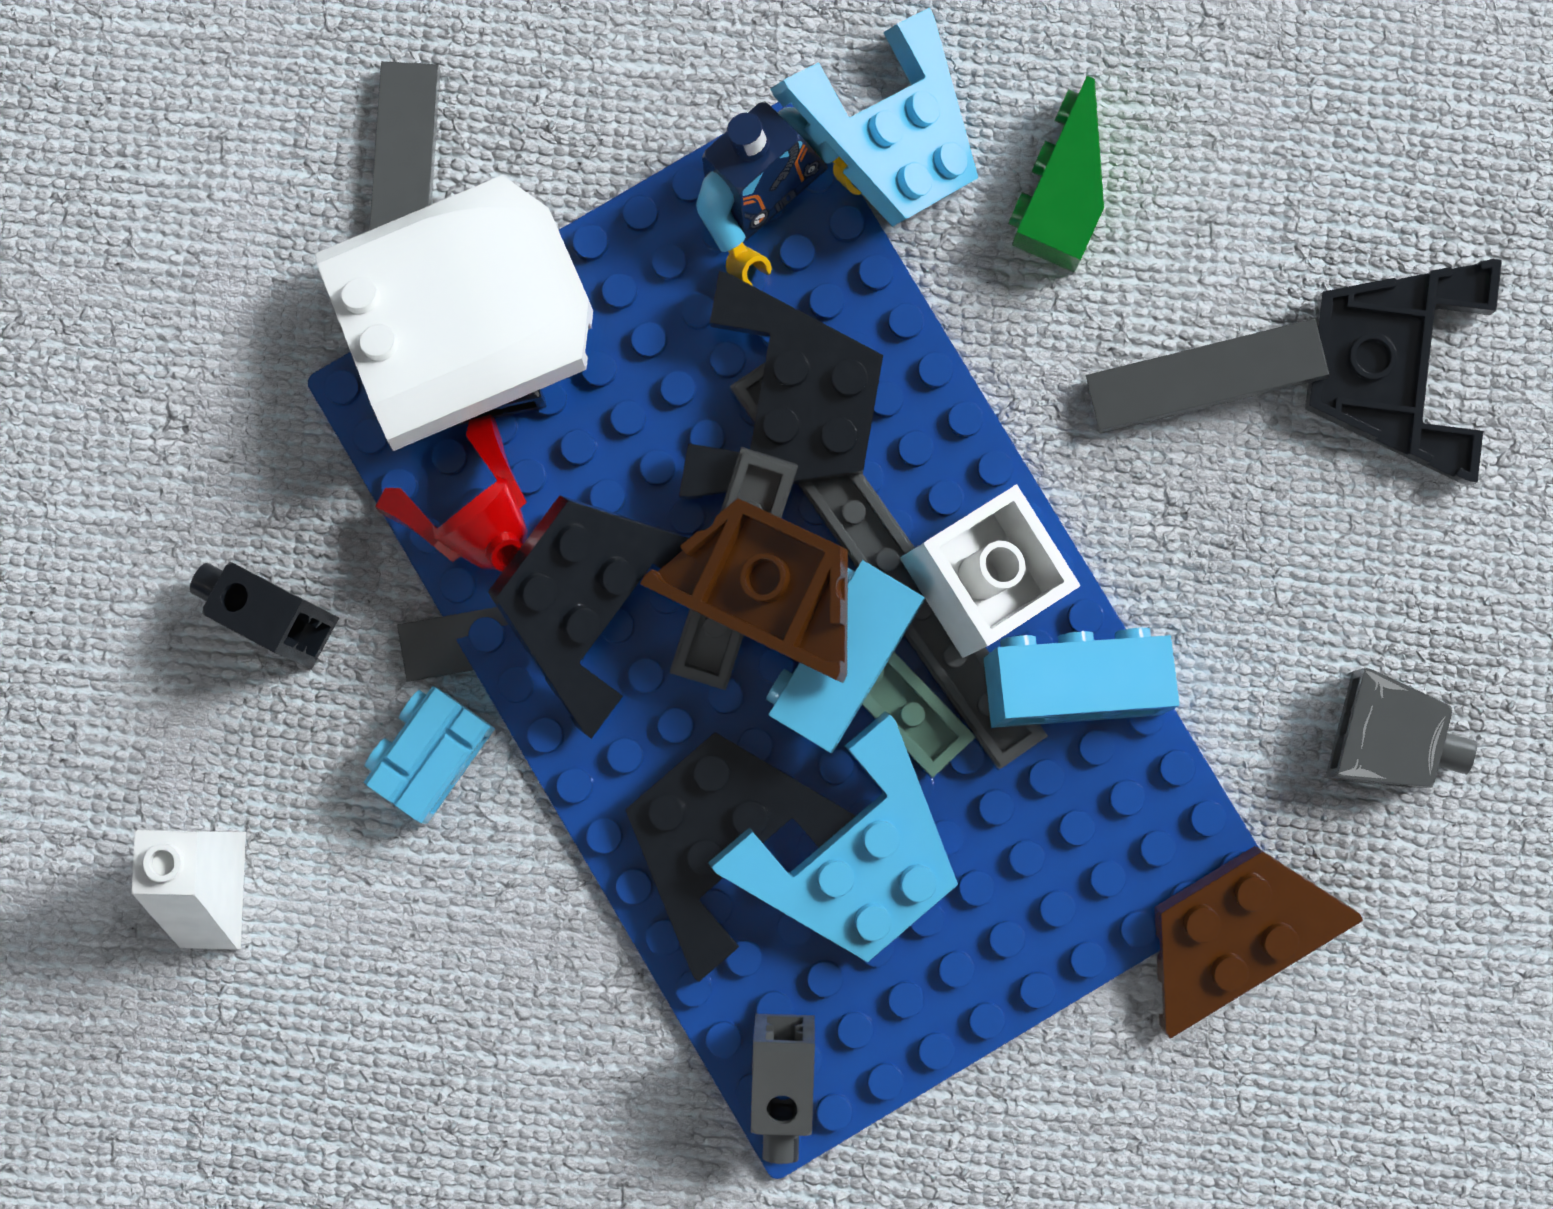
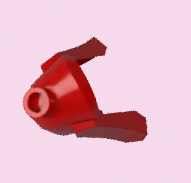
(489, 526)

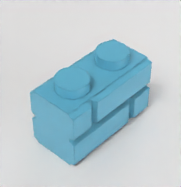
(427, 753)

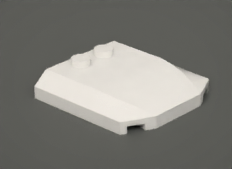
(458, 308)

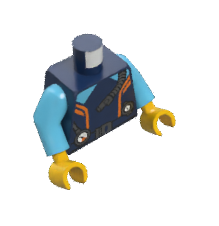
(756, 173)

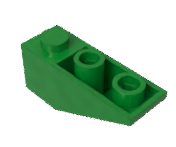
(1069, 196)

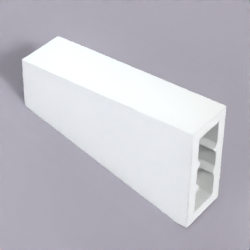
(192, 884)

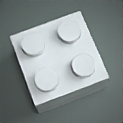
(990, 572)

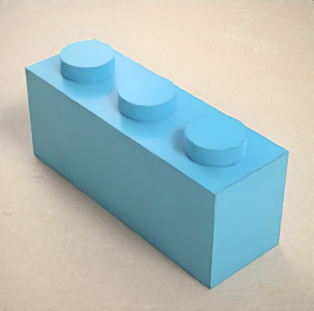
(877, 620)
(1080, 678)

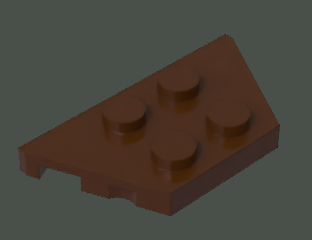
(766, 584)
(1237, 933)

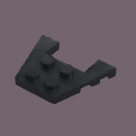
(1379, 362)
(811, 399)
(569, 588)
(698, 814)

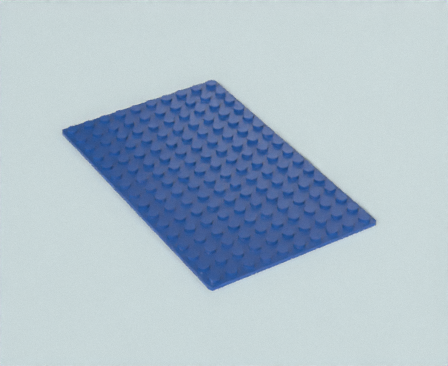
(1047, 853)

